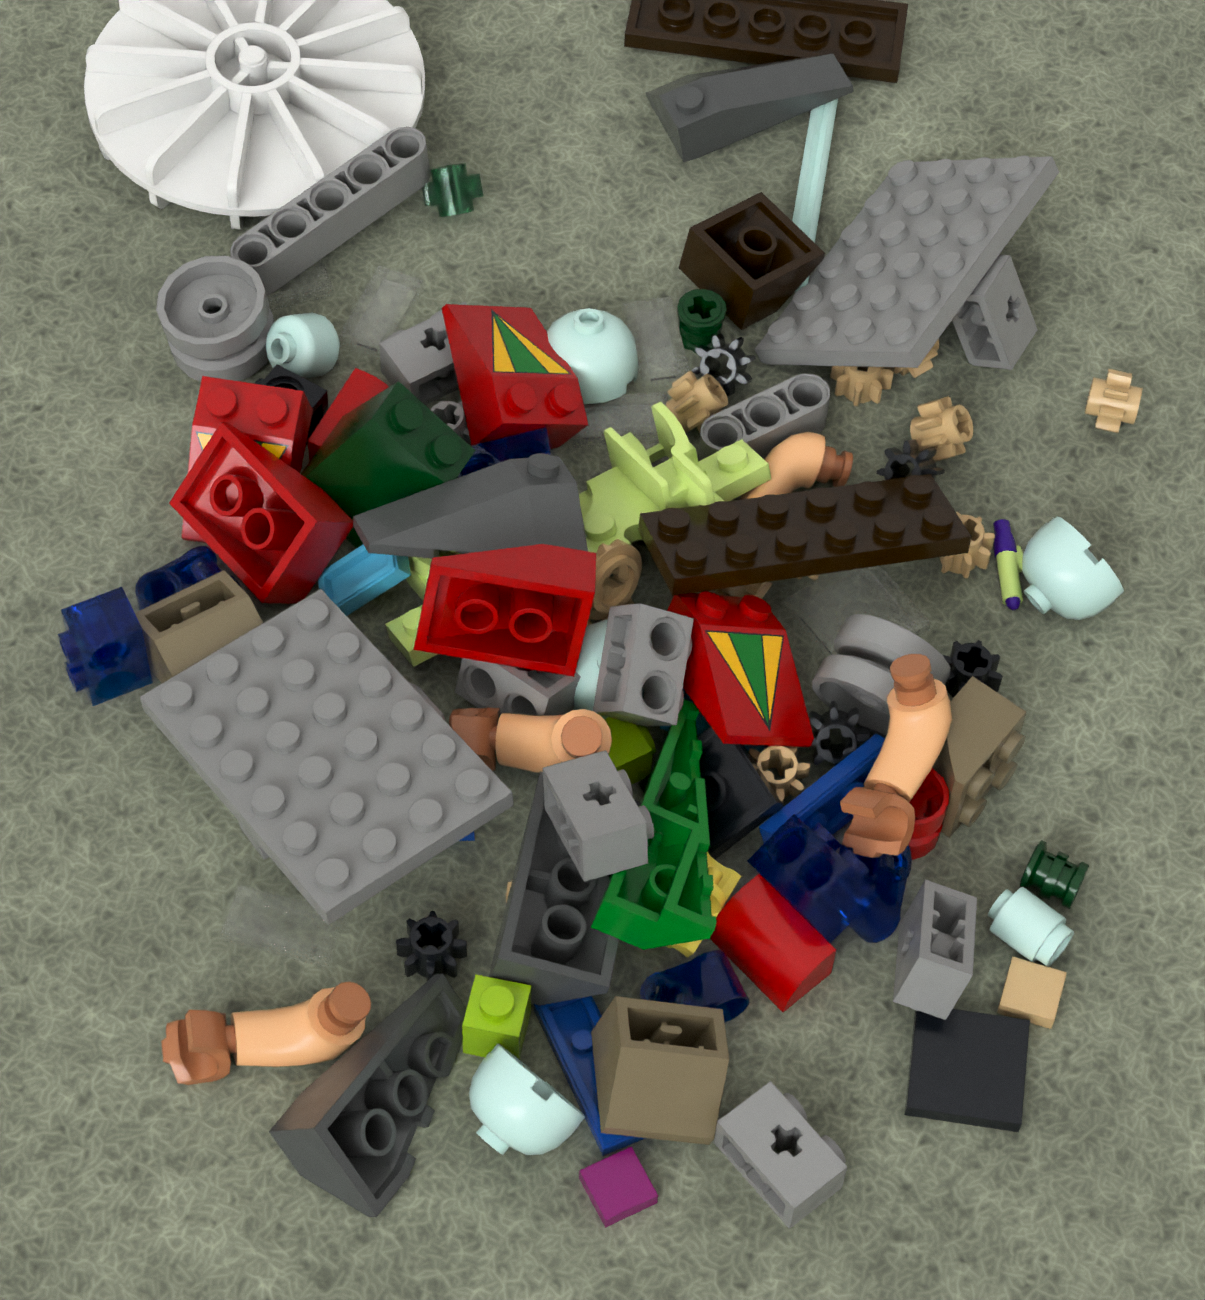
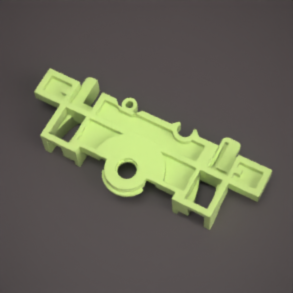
(619, 496)

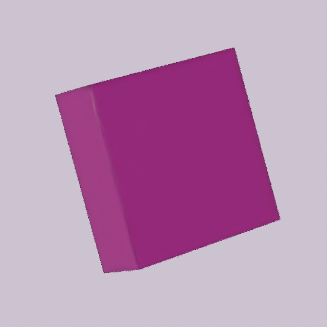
(618, 1186)

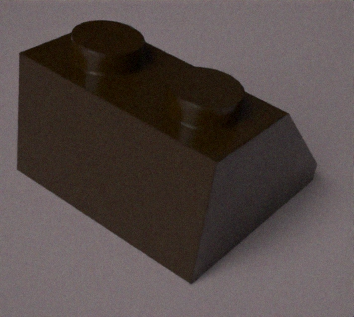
(749, 258)

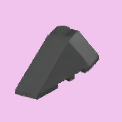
(734, 103)
(483, 511)
(549, 920)
(362, 1112)

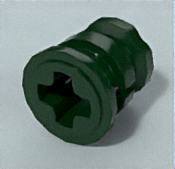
(700, 317)
(1054, 875)

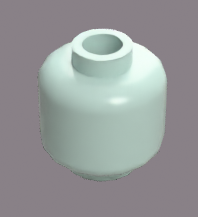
(303, 344)

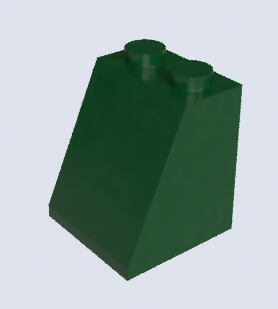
(386, 453)

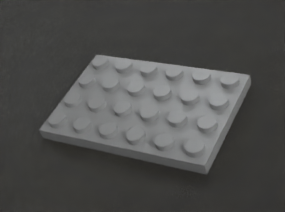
(907, 263)
(326, 755)

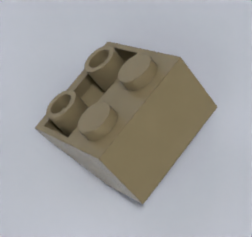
(195, 624)
(978, 751)
(660, 1069)

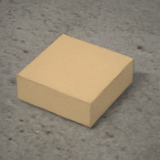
(1032, 992)

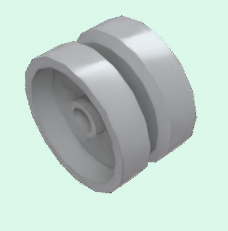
(216, 318)
(861, 668)

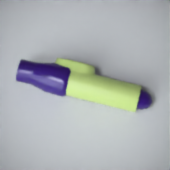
(1009, 564)

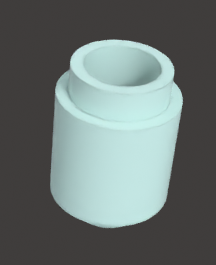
(1030, 926)

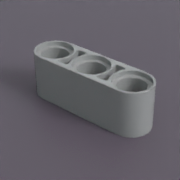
(769, 416)

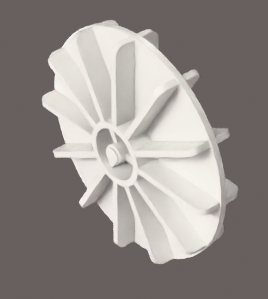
(248, 97)

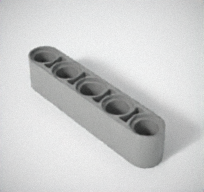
(335, 208)

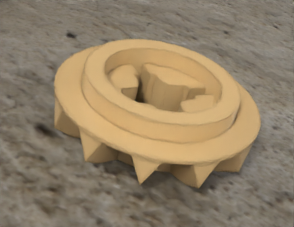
(626, 566)

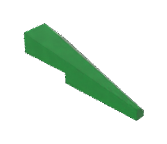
(671, 894)

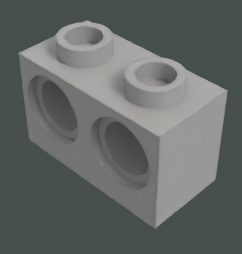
(633, 664)
(516, 688)

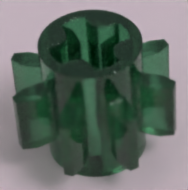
(452, 189)

